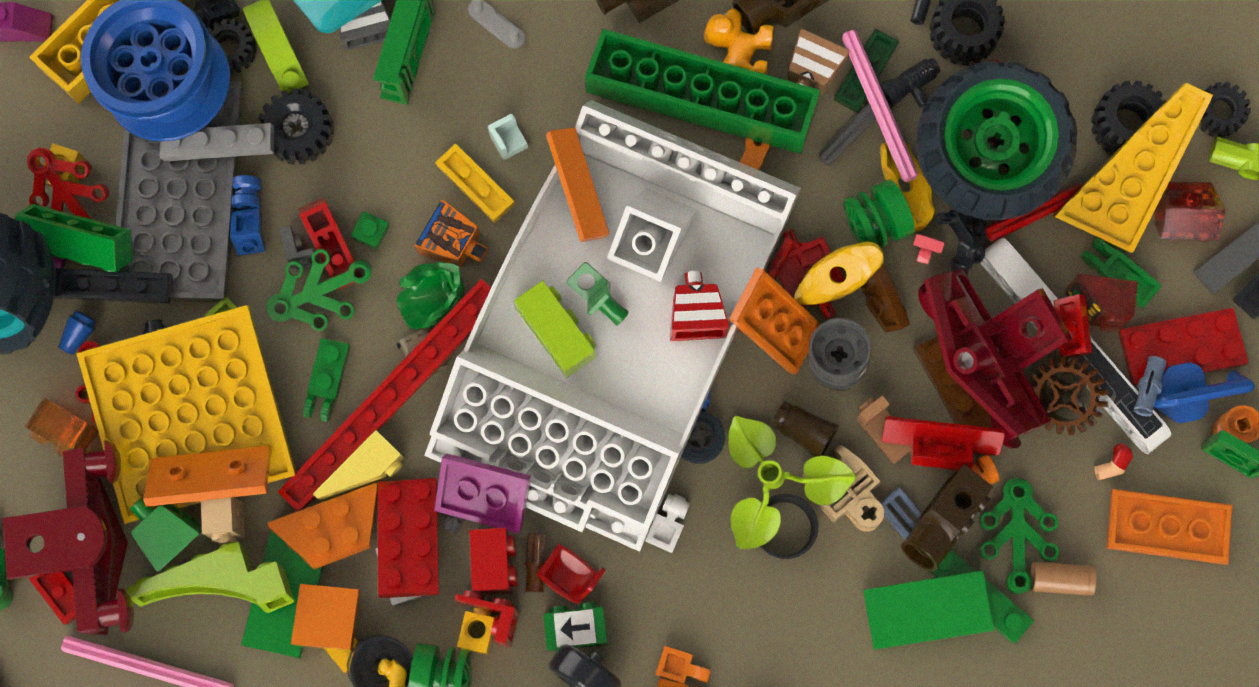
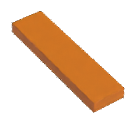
(577, 184)

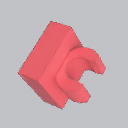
(927, 245)

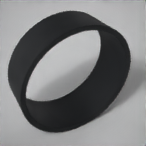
(806, 507)

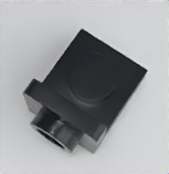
(215, 11)

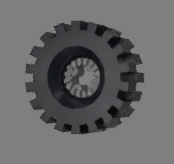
(313, 118)

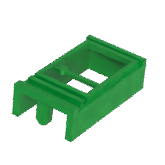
(403, 48)

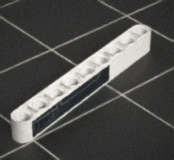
(1019, 281)

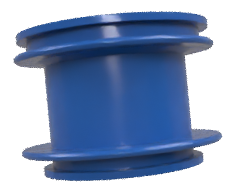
(134, 47)

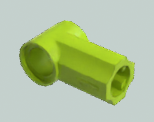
(1236, 156)

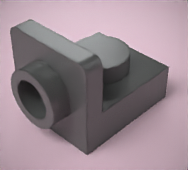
(293, 245)

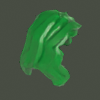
(429, 294)

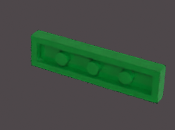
(1006, 616)

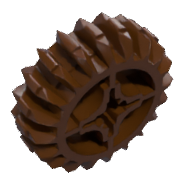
(1077, 405)

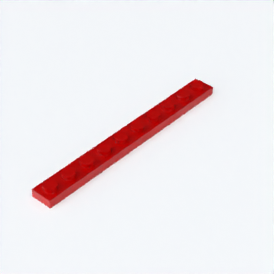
(387, 397)

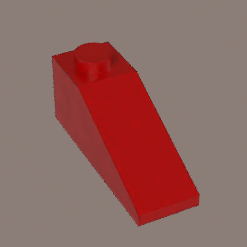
(327, 235)

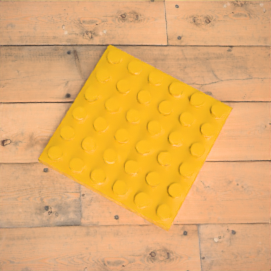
(182, 395)

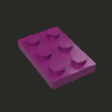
(482, 493)

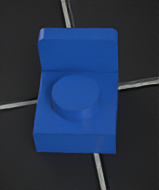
(247, 231)

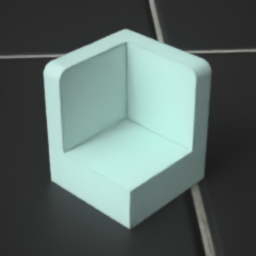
(507, 137)

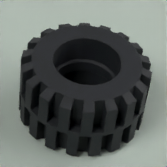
(963, 46)
(1127, 96)

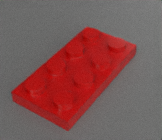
(1204, 339)
(408, 538)

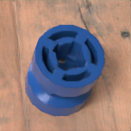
(246, 192)

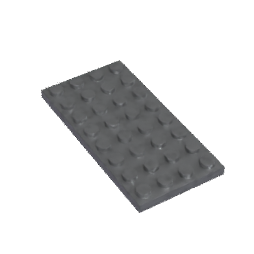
(180, 211)

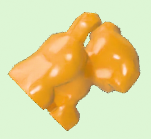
(726, 32)

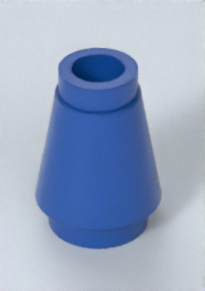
(76, 331)

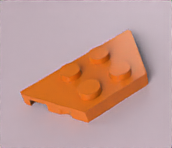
(330, 528)

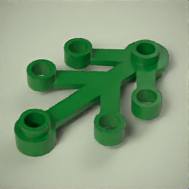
(314, 292)
(1019, 531)

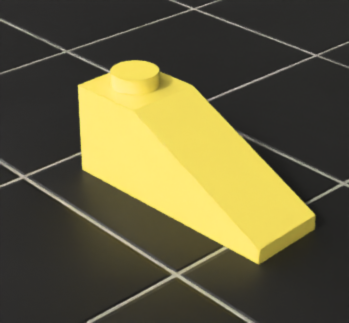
(367, 465)

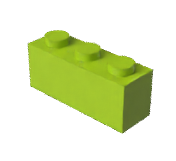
(555, 328)

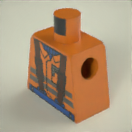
(450, 237)

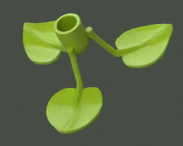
(754, 521)

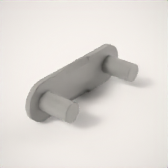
(496, 23)

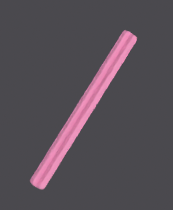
(880, 106)
(139, 664)

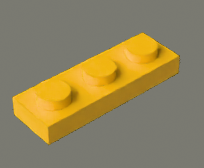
(475, 183)

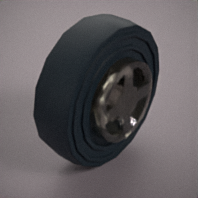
(707, 450)

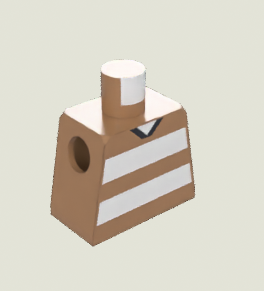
(816, 61)

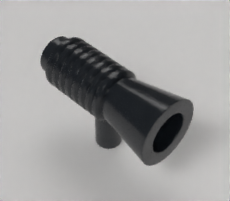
(911, 82)

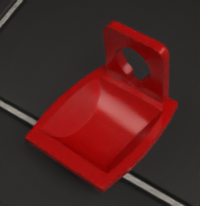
(569, 574)

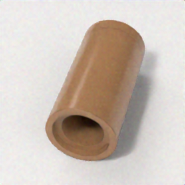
(1063, 578)

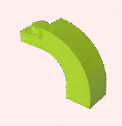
(275, 45)

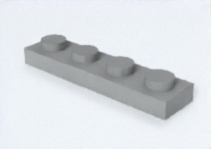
(221, 142)

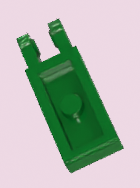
(1121, 267)
(326, 377)

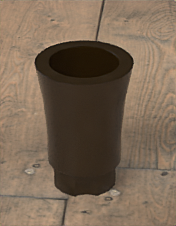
(805, 428)

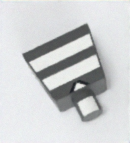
(366, 28)

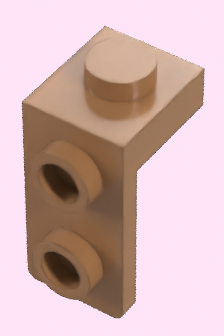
(872, 421)

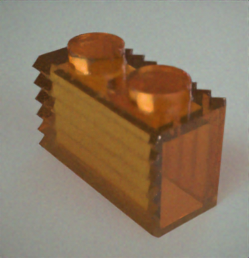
(60, 428)

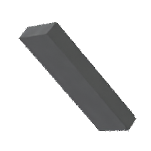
(1230, 261)

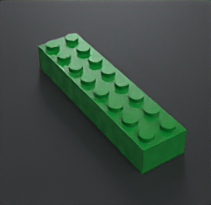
(701, 91)

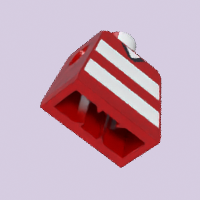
(697, 311)

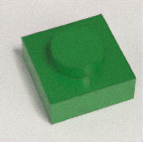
(370, 230)

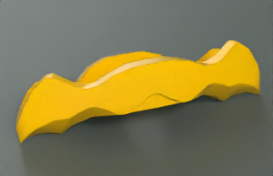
(920, 193)
(860, 264)

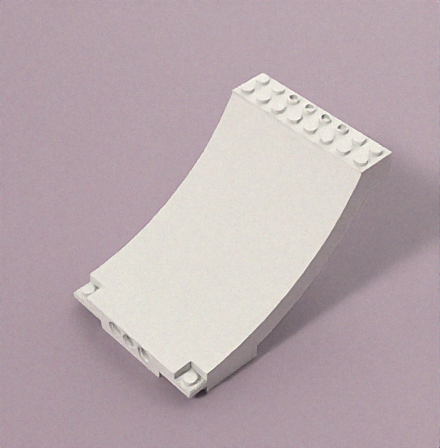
(617, 426)

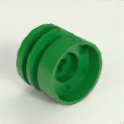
(880, 216)
(431, 671)

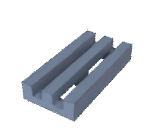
(892, 519)

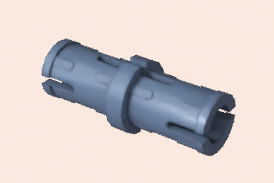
(1146, 396)

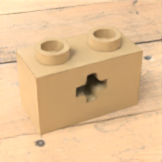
(223, 519)

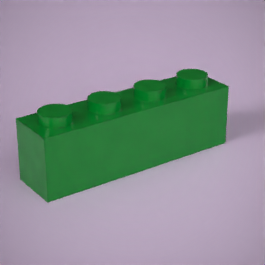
(80, 237)

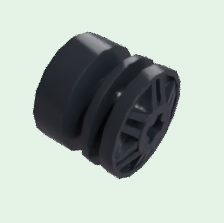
(364, 656)

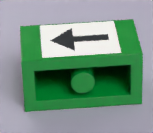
(575, 627)

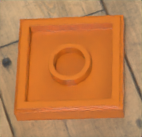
(326, 617)

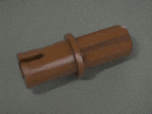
(534, 562)

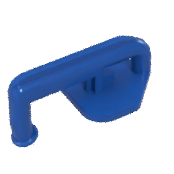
(1187, 396)

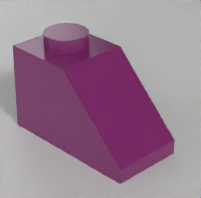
(24, 23)

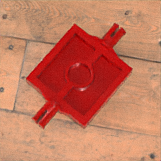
(800, 261)

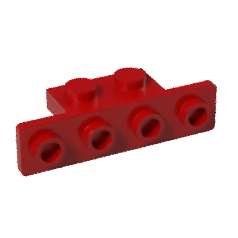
(942, 443)

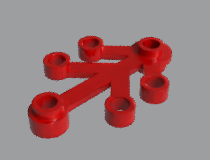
(63, 190)

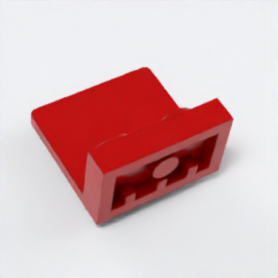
(503, 627)

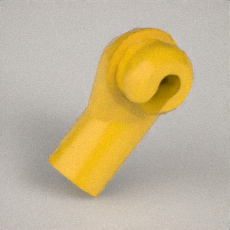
(393, 671)

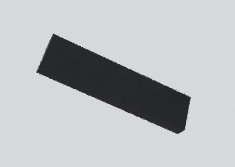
(113, 286)

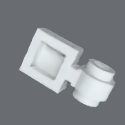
(664, 530)

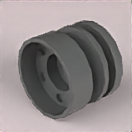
(843, 338)

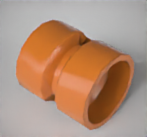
(1233, 423)

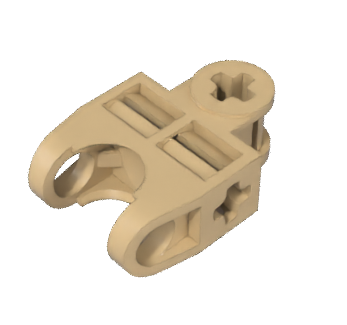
(858, 498)

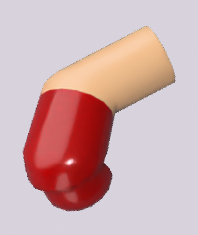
(1118, 464)

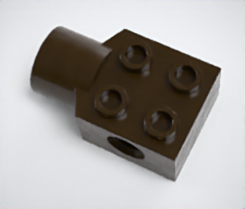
(764, 12)
(946, 518)

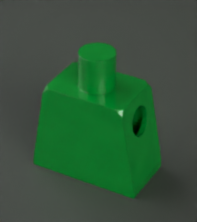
(163, 531)

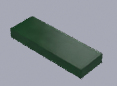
(879, 51)

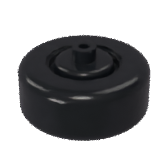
(580, 669)

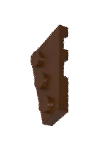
(884, 301)

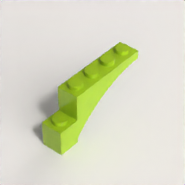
(219, 573)

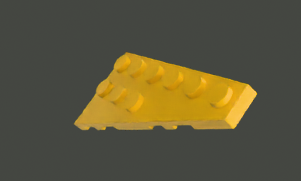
(1130, 184)

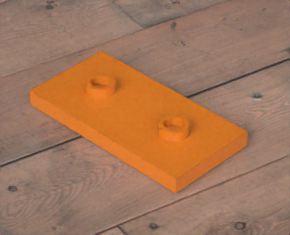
(774, 321)
(207, 476)
(1169, 526)

